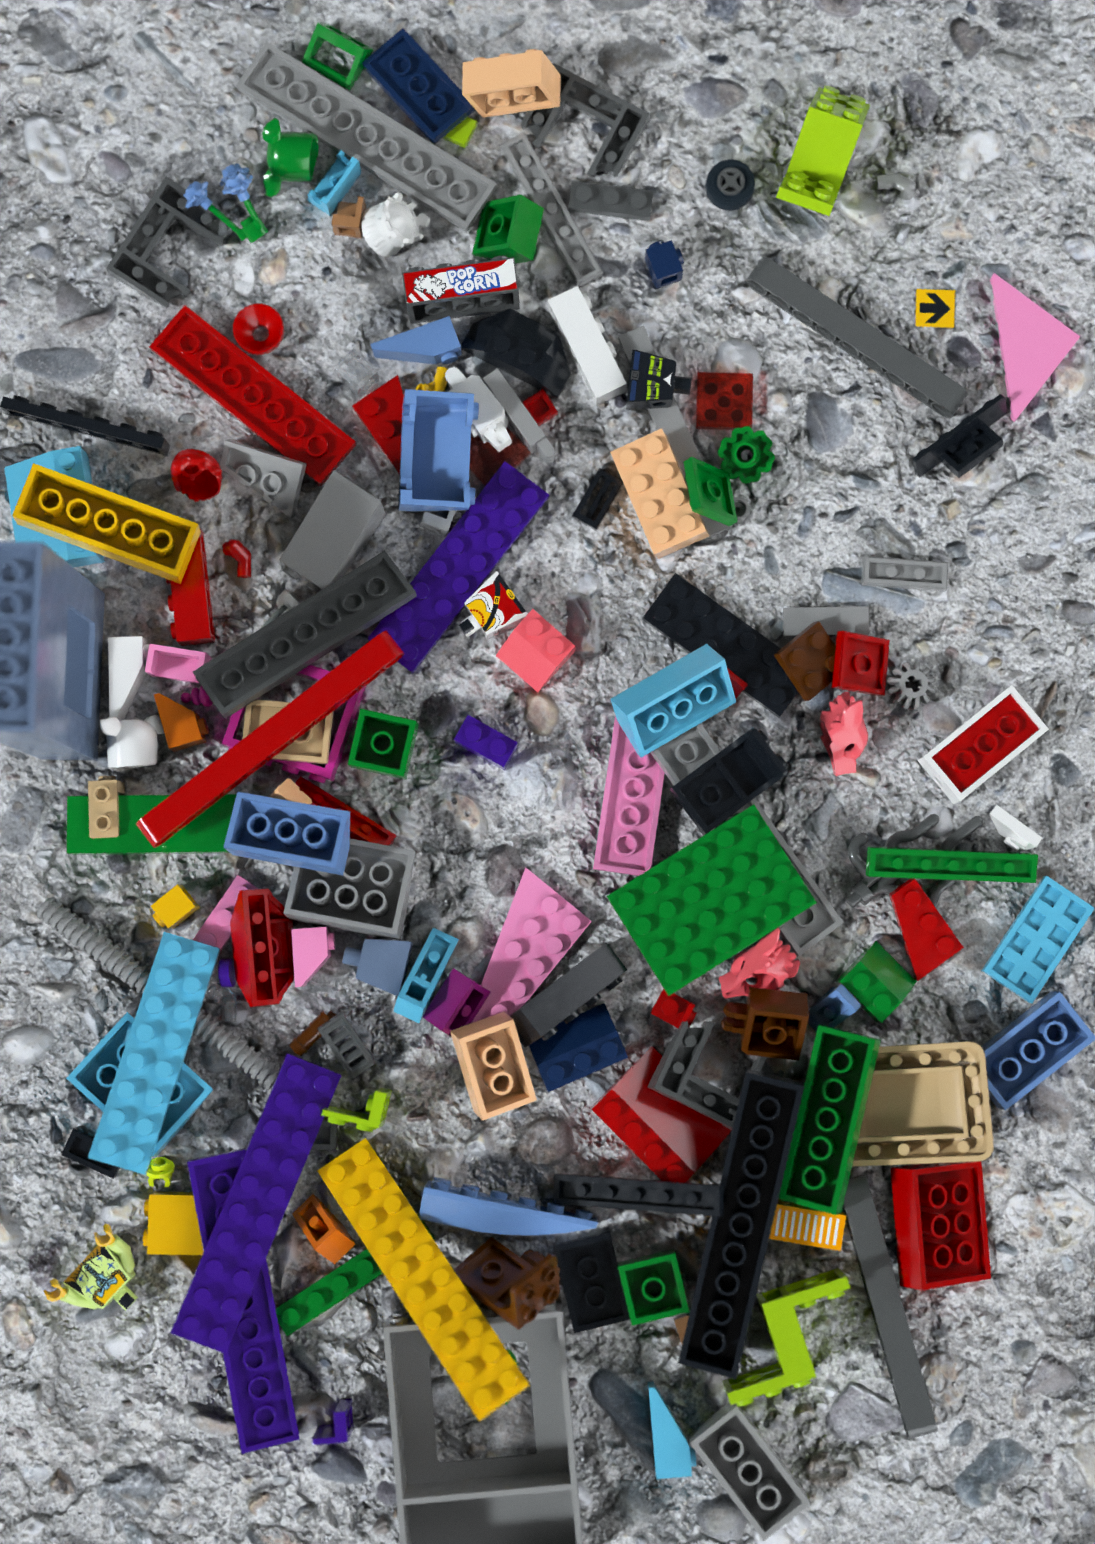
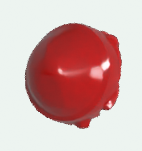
(196, 474)

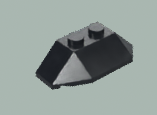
(520, 349)

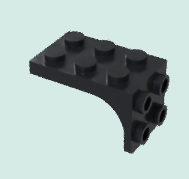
(729, 780)

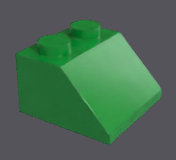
(508, 229)
(877, 982)

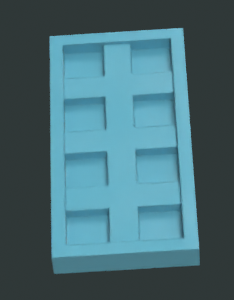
(1038, 939)

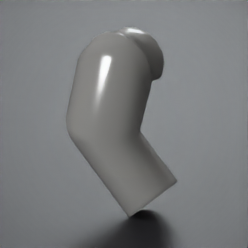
(896, 181)

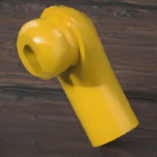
(438, 384)

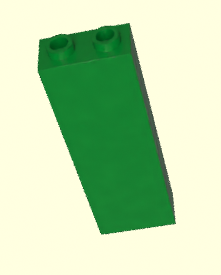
(201, 836)

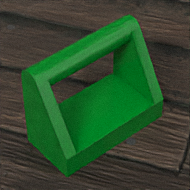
(327, 32)

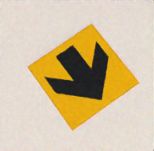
(935, 308)

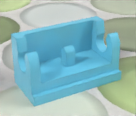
(335, 183)

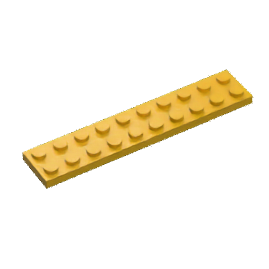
(423, 1280)

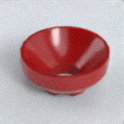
(249, 320)

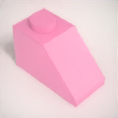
(310, 952)

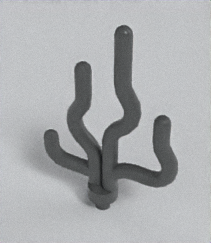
(871, 887)

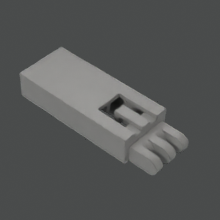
(519, 417)

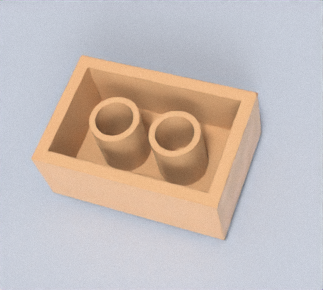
(511, 83)
(493, 1065)

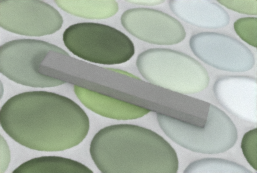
(555, 216)

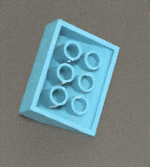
(70, 462)
(98, 1069)

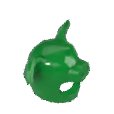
(289, 156)

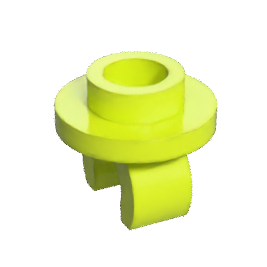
(160, 1168)

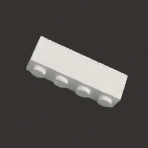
(587, 345)

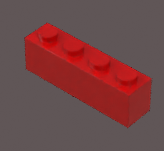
(192, 601)

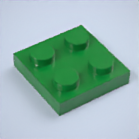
(710, 491)

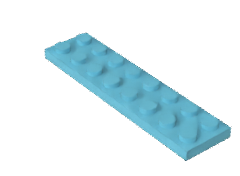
(154, 1053)

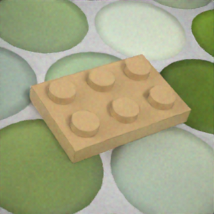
(309, 748)

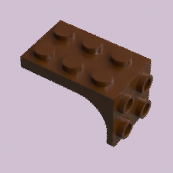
(509, 1282)

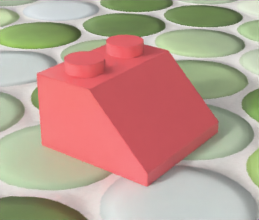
(535, 650)

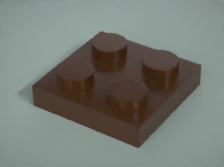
(809, 660)

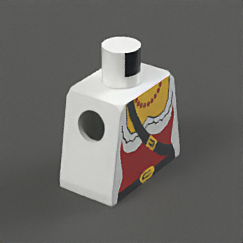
(492, 609)

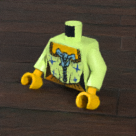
(99, 1276)

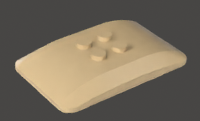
(927, 1106)

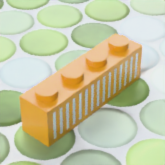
(807, 1226)

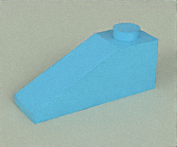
(425, 975)
(670, 1445)

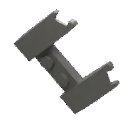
(624, 118)
(131, 259)
(675, 1078)

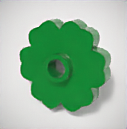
(732, 450)

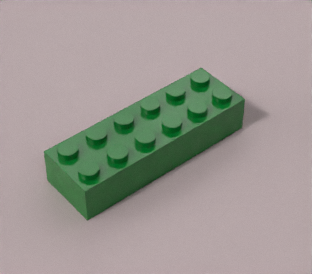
(829, 1119)

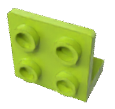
(376, 1105)

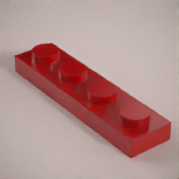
(360, 826)

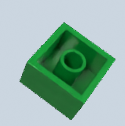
(383, 744)
(653, 1287)

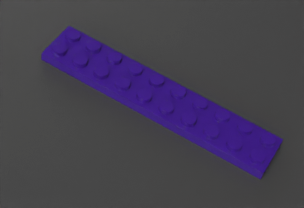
(255, 1204)
(256, 1354)

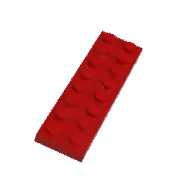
(252, 394)

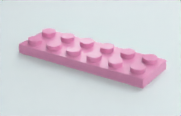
(628, 809)

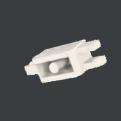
(491, 419)

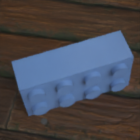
(1033, 1048)

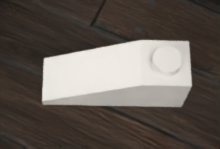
(126, 672)

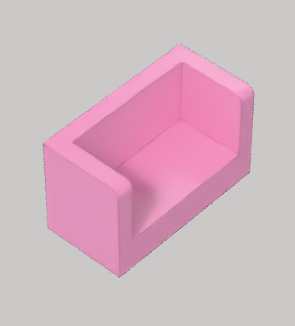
(174, 663)

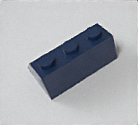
(578, 1048)

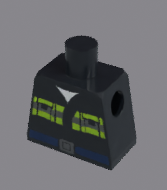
(653, 382)

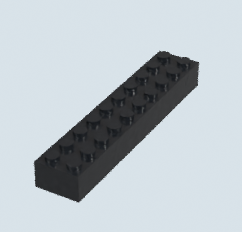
(741, 1236)

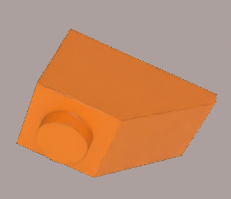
(180, 725)
(323, 1229)

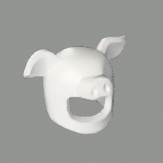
(131, 742)

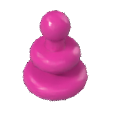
(197, 697)

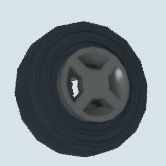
(730, 174)

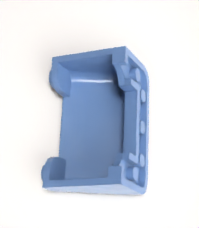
(436, 451)

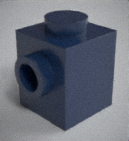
(664, 263)

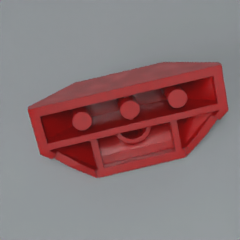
(261, 947)

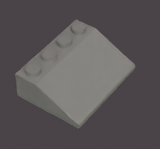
(364, 899)

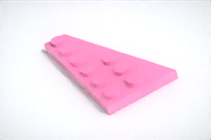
(530, 945)

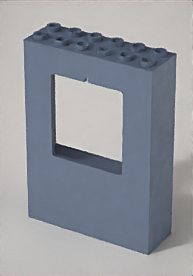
(49, 654)

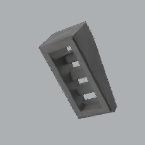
(361, 1064)

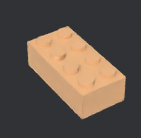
(659, 493)

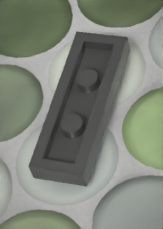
(610, 201)

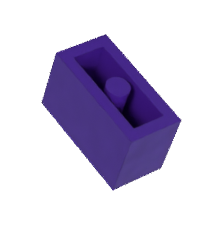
(486, 742)

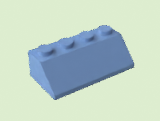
(289, 833)

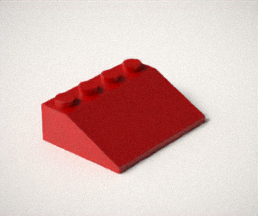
(657, 1129)
(940, 1224)

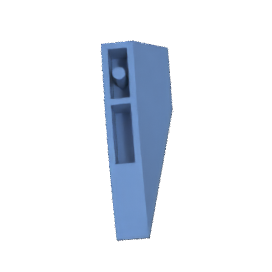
(496, 1213)

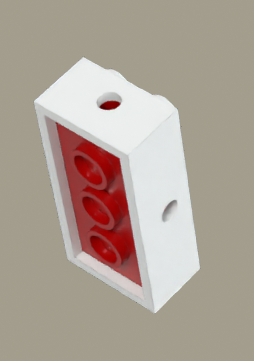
(983, 744)

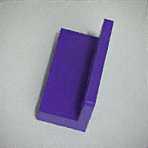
(342, 1427)

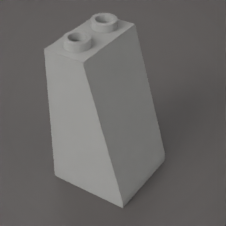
(332, 533)

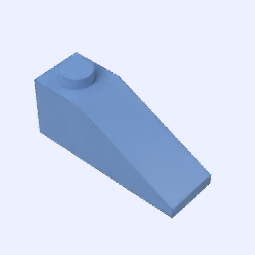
(425, 344)

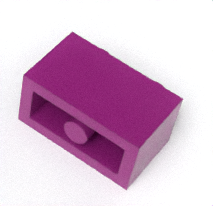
(456, 1002)

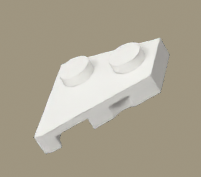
(1015, 832)

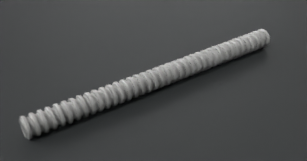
(137, 977)

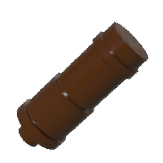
(310, 1035)

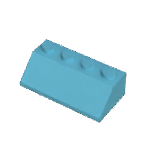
(674, 699)

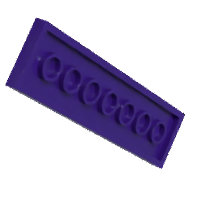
(463, 563)

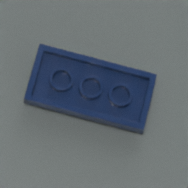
(418, 86)

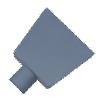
(381, 963)

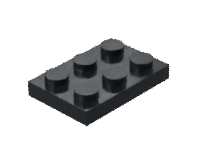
(591, 1282)

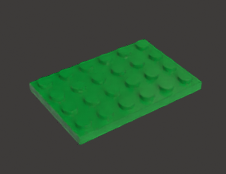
(711, 900)

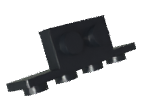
(966, 443)

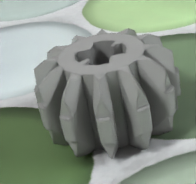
(906, 694)

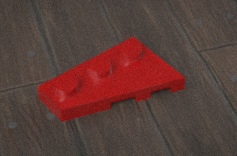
(383, 418)
(924, 930)

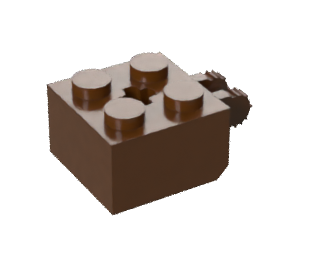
(769, 1023)

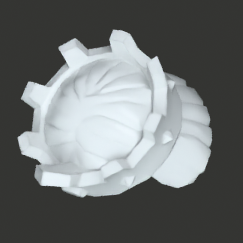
(392, 225)

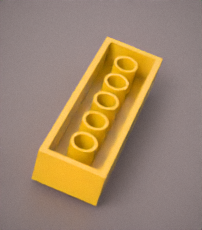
(106, 523)

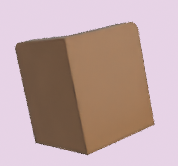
(348, 218)

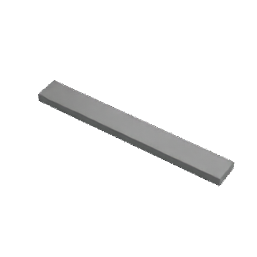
(669, 418)

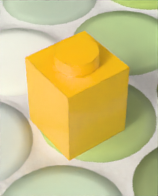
(174, 907)

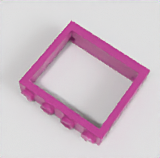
(316, 773)

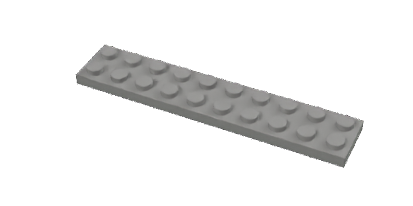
(368, 135)
(688, 753)

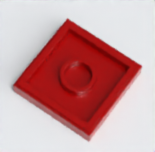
(860, 663)

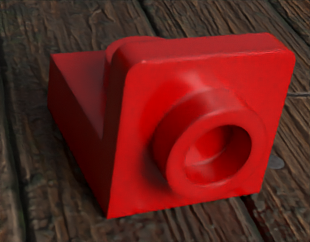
(673, 1009)

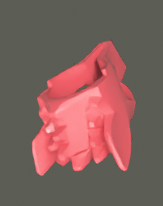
(844, 733)
(765, 961)

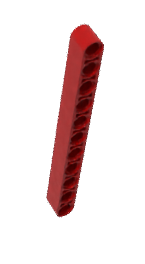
(270, 739)

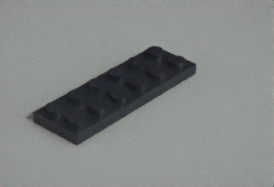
(695, 620)

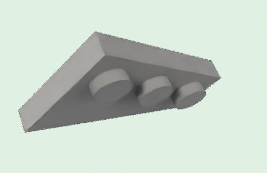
(267, 473)

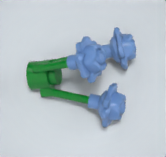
(235, 182)

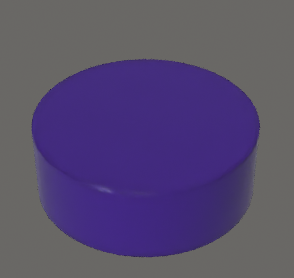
(226, 973)

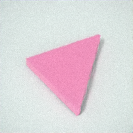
(1029, 343)

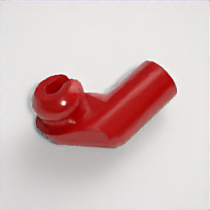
(241, 554)

